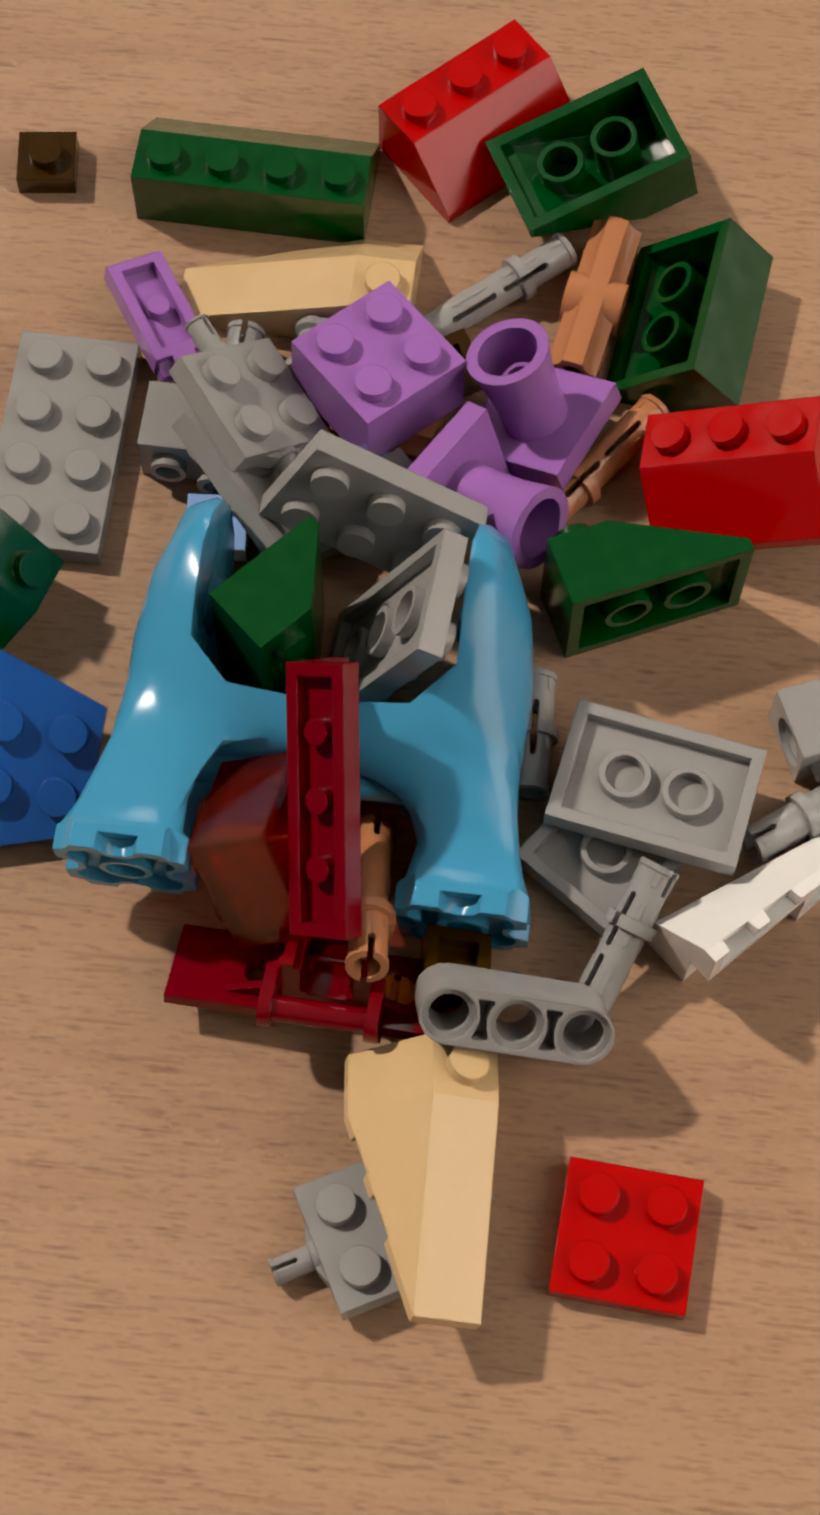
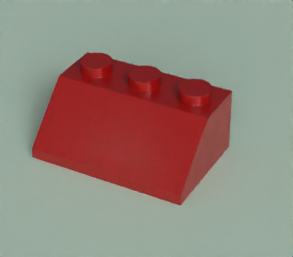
(442, 121)
(737, 471)

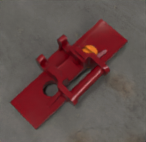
(300, 985)

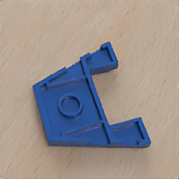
(46, 749)

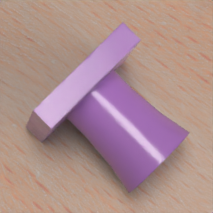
(538, 411)
(472, 463)

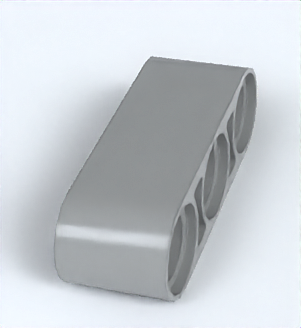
(536, 1036)

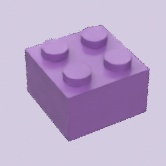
(378, 371)

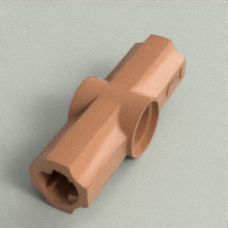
(596, 297)

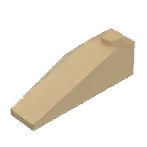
(299, 283)
(429, 1155)

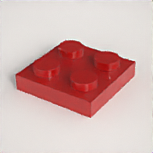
(626, 1238)

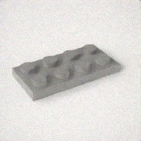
(66, 439)
(404, 618)

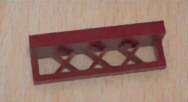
(324, 798)

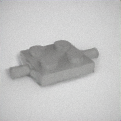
(245, 399)
(342, 1243)

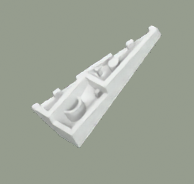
(732, 918)

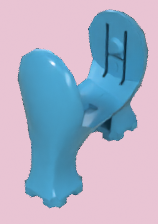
(440, 759)

